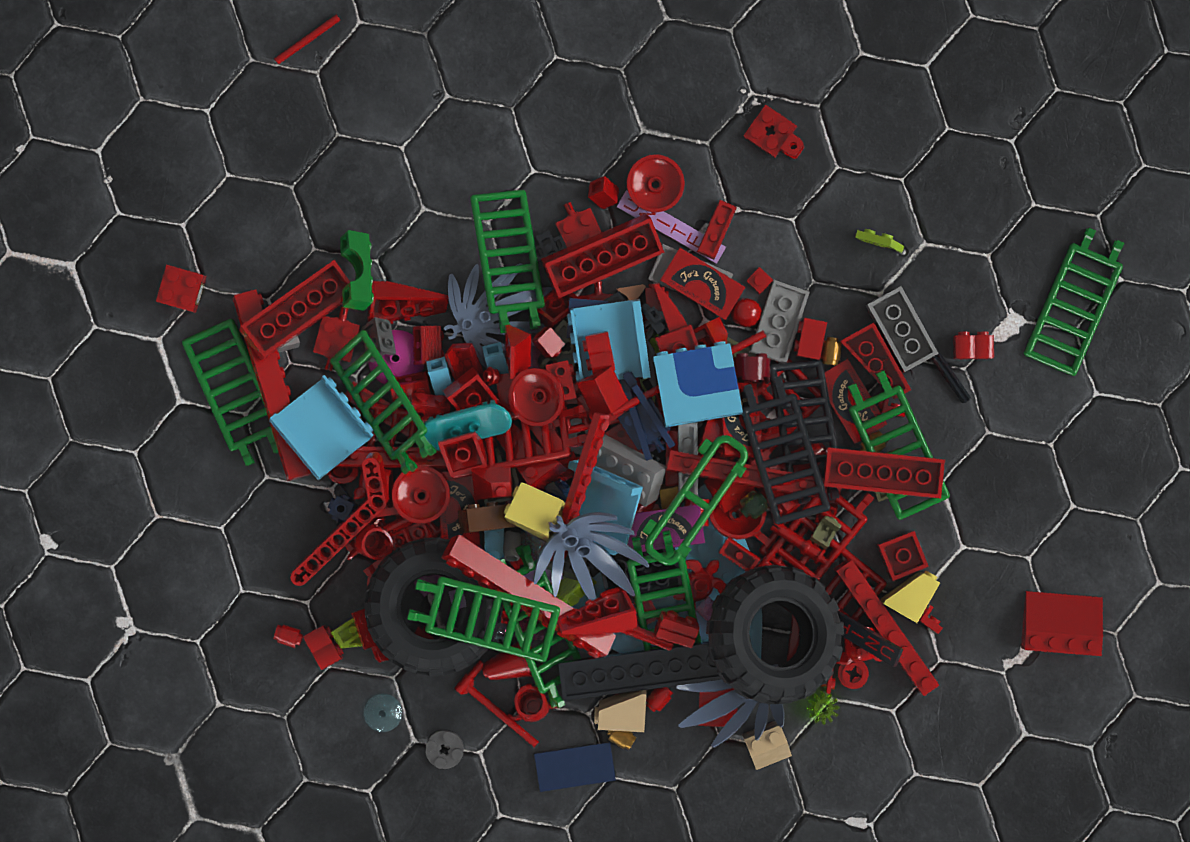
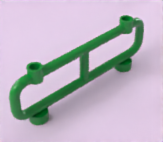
(653, 528)

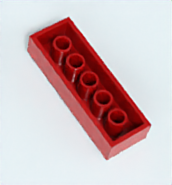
(602, 255)
(295, 310)
(883, 472)

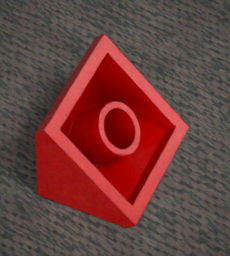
(554, 309)
(517, 350)
(602, 391)
(463, 453)
(732, 496)

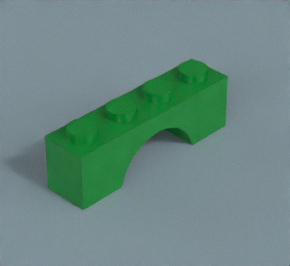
(356, 249)

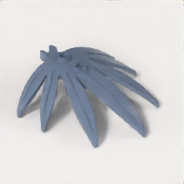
(476, 319)
(578, 540)
(725, 704)

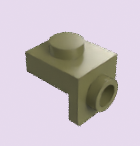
(825, 531)

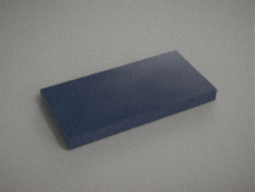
(574, 766)

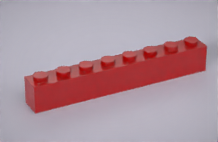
(885, 625)

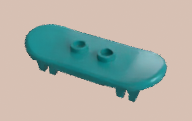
(484, 419)

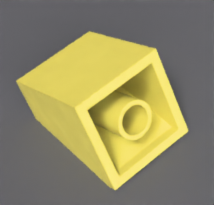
(533, 510)
(912, 595)

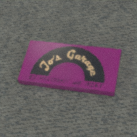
(679, 526)

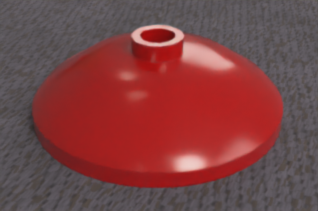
(658, 169)
(525, 397)
(409, 486)
(738, 527)

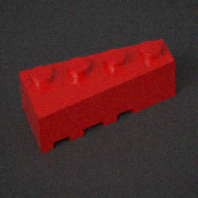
(537, 474)

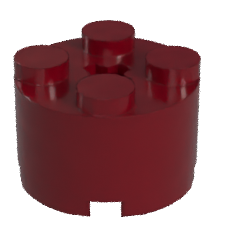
(752, 368)

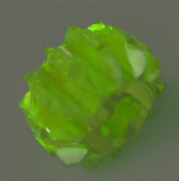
(829, 708)

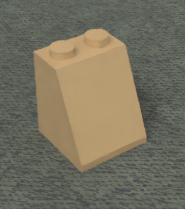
(622, 712)
(769, 748)

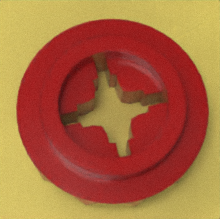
(857, 681)

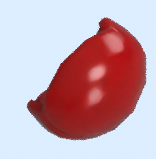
(746, 312)

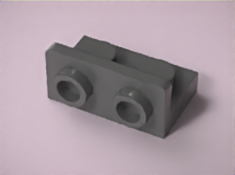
(381, 335)

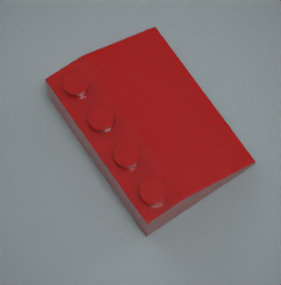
(1063, 623)

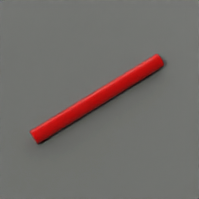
(307, 39)

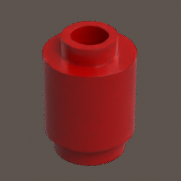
(288, 636)
(659, 698)

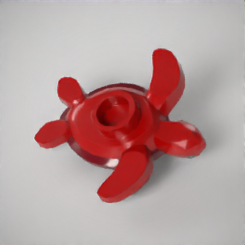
(702, 580)

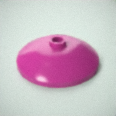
(404, 349)

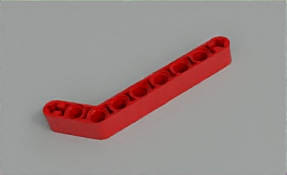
(344, 529)

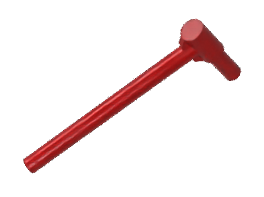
(466, 686)

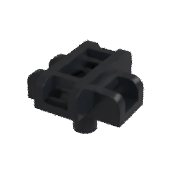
(548, 246)
(656, 323)

